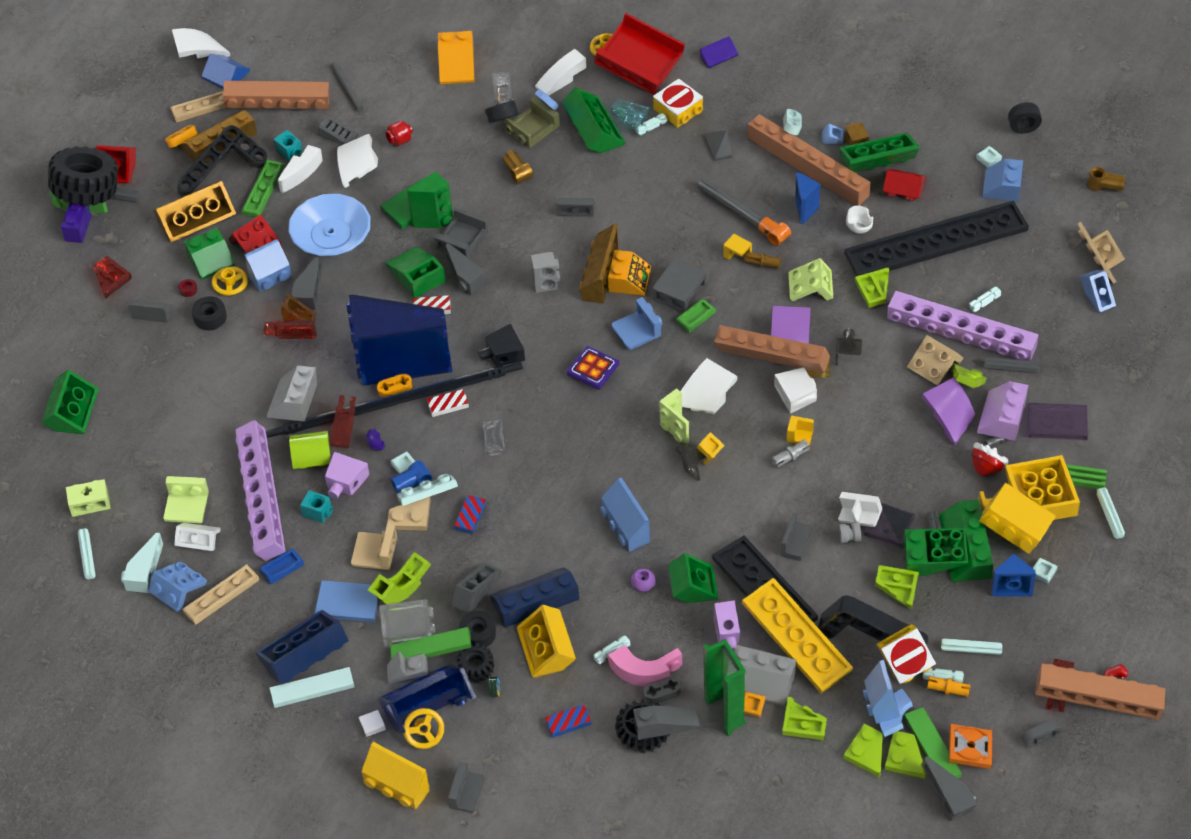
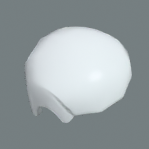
(859, 220)

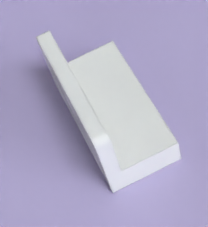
(196, 536)

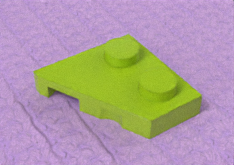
(873, 287)
(970, 378)
(898, 584)
(803, 722)
(866, 750)
(904, 755)

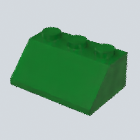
(430, 202)
(70, 404)

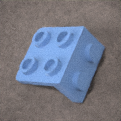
(638, 327)
(173, 583)

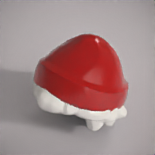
(986, 460)

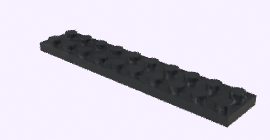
(937, 239)

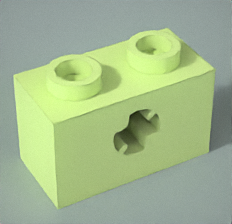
(88, 497)

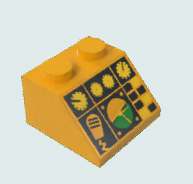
(628, 273)

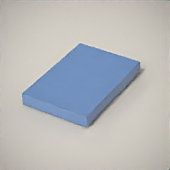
(347, 601)

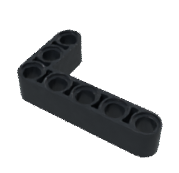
(217, 156)
(862, 617)

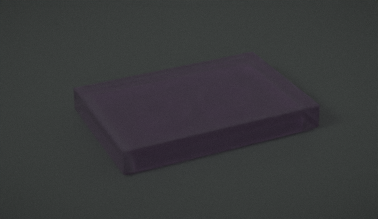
(1057, 421)

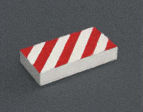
(437, 301)
(447, 403)

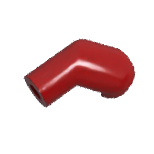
(1118, 670)

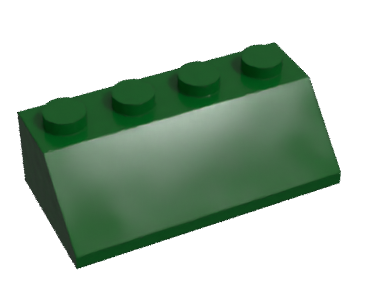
(592, 121)
(879, 152)
(980, 563)

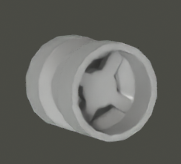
(849, 532)

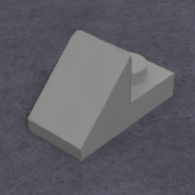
(408, 668)

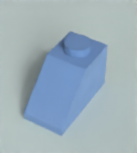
(1098, 290)

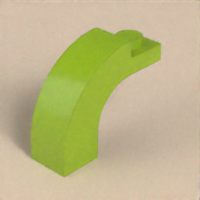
(403, 583)

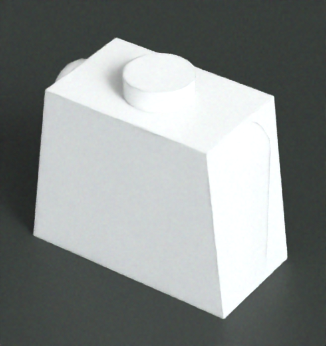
(796, 389)

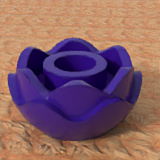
(374, 440)

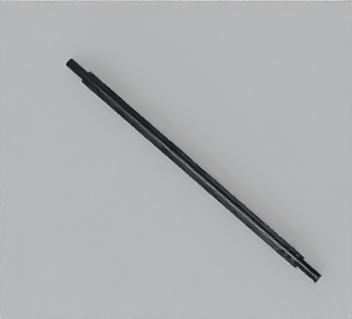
(488, 374)

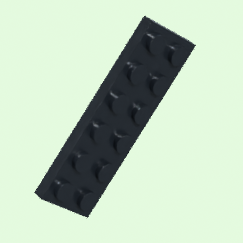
(752, 570)

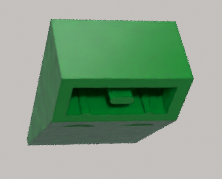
(417, 271)
(934, 550)

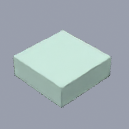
(989, 156)
(402, 462)
(1044, 570)

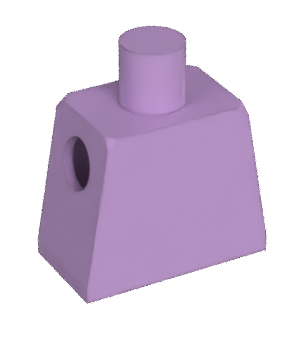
(345, 475)
(727, 623)

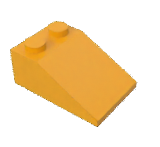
(456, 57)

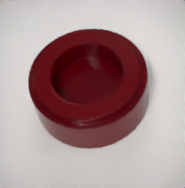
(187, 288)

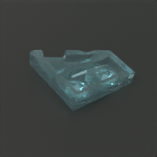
(629, 112)

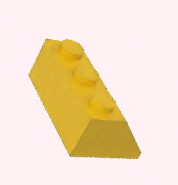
(1017, 518)
(545, 641)
(395, 776)

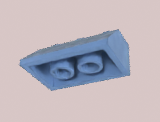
(625, 516)

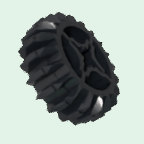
(626, 728)

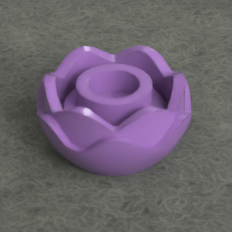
(643, 585)

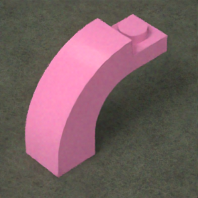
(643, 672)

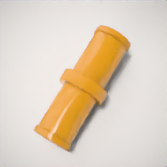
(948, 686)

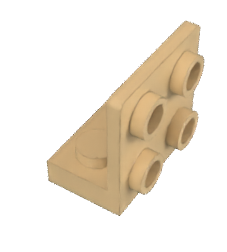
(933, 360)
(375, 549)

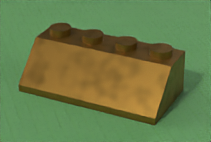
(199, 143)
(194, 211)
(599, 263)

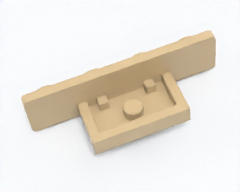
(1105, 249)

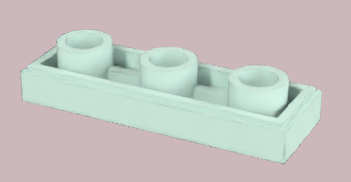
(426, 489)

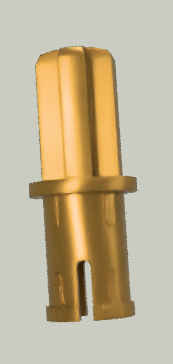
(762, 260)

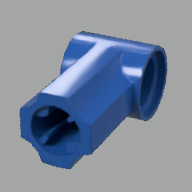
(413, 476)

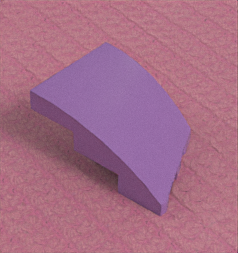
(791, 323)
(950, 408)

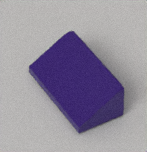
(718, 52)

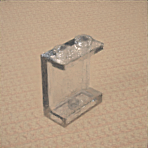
(406, 621)

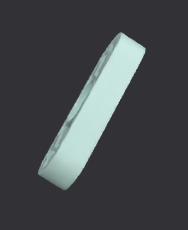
(792, 122)

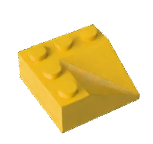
(1047, 484)

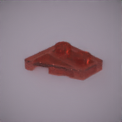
(110, 275)

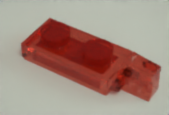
(291, 329)

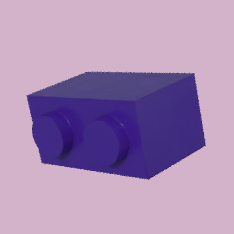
(76, 223)

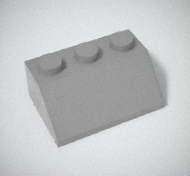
(294, 394)
(767, 674)

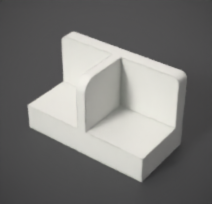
(860, 509)

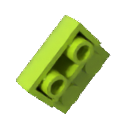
(310, 450)

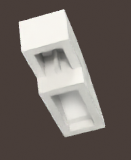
(562, 72)
(300, 168)

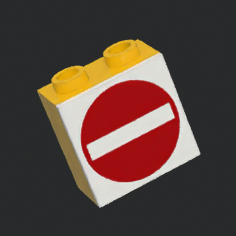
(678, 103)
(906, 654)

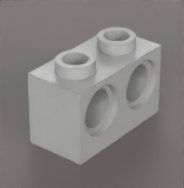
(544, 272)

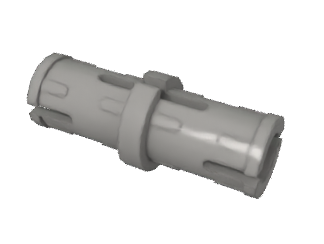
(790, 453)

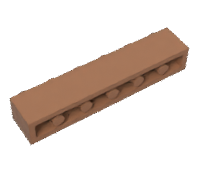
(276, 94)
(772, 349)
(1100, 691)

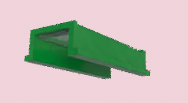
(725, 679)

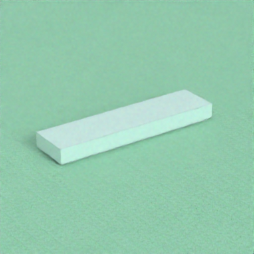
(312, 687)

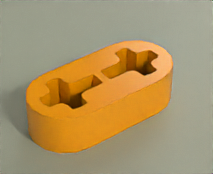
(181, 136)
(394, 385)

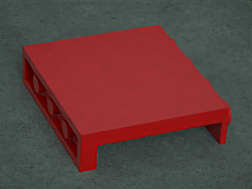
(640, 54)

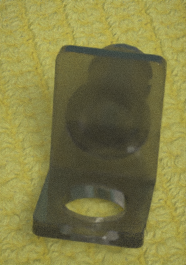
(848, 345)
(690, 458)

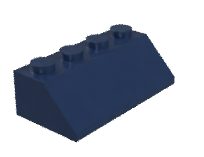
(521, 600)
(302, 646)

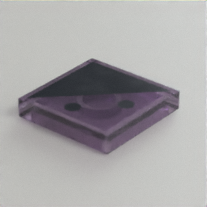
(891, 525)

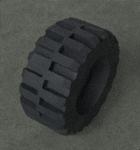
(82, 176)

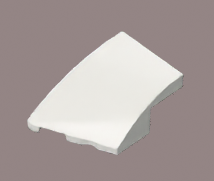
(196, 42)
(356, 159)
(707, 387)

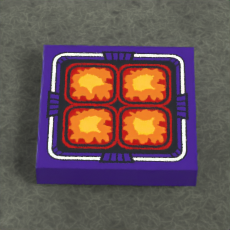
(593, 367)

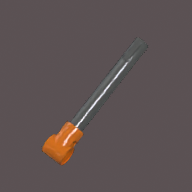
(775, 232)

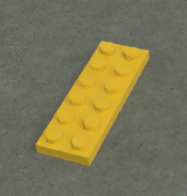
(797, 635)

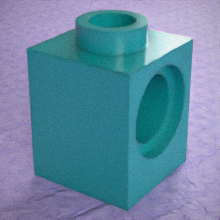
(287, 145)
(311, 502)

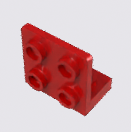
(254, 235)

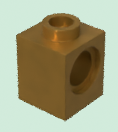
(855, 133)

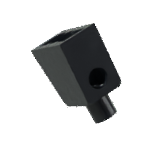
(503, 347)

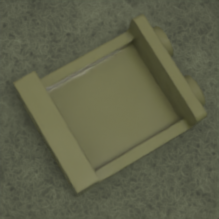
(533, 123)

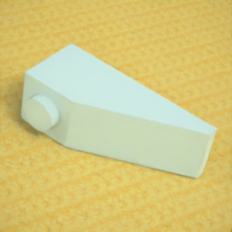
(142, 565)

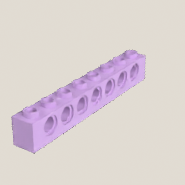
(962, 326)
(260, 491)

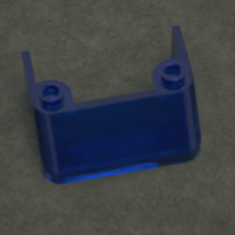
(431, 691)

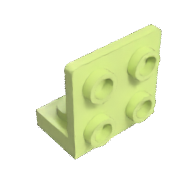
(809, 279)
(671, 416)
(186, 499)

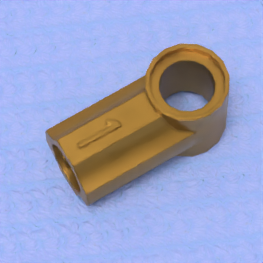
(519, 170)
(1100, 179)

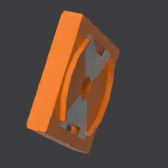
(963, 753)

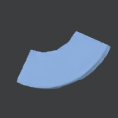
(549, 101)
(894, 725)

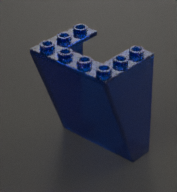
(397, 339)

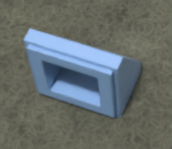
(832, 135)

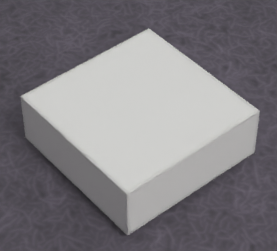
(372, 723)

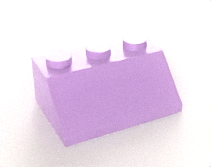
(1003, 410)

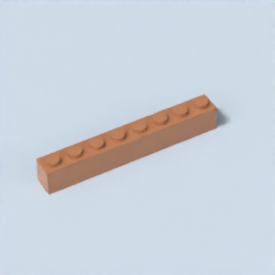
(809, 160)

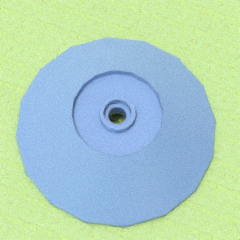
(329, 224)

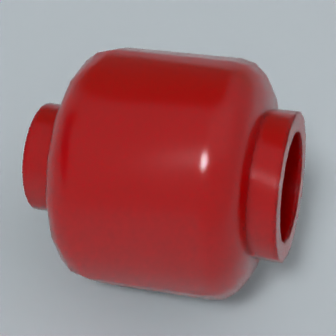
(398, 133)

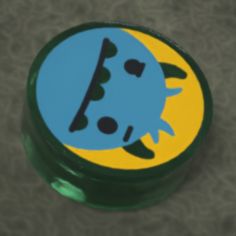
(494, 686)

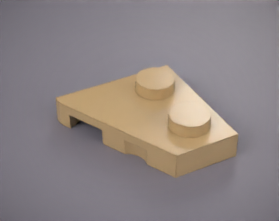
(411, 516)

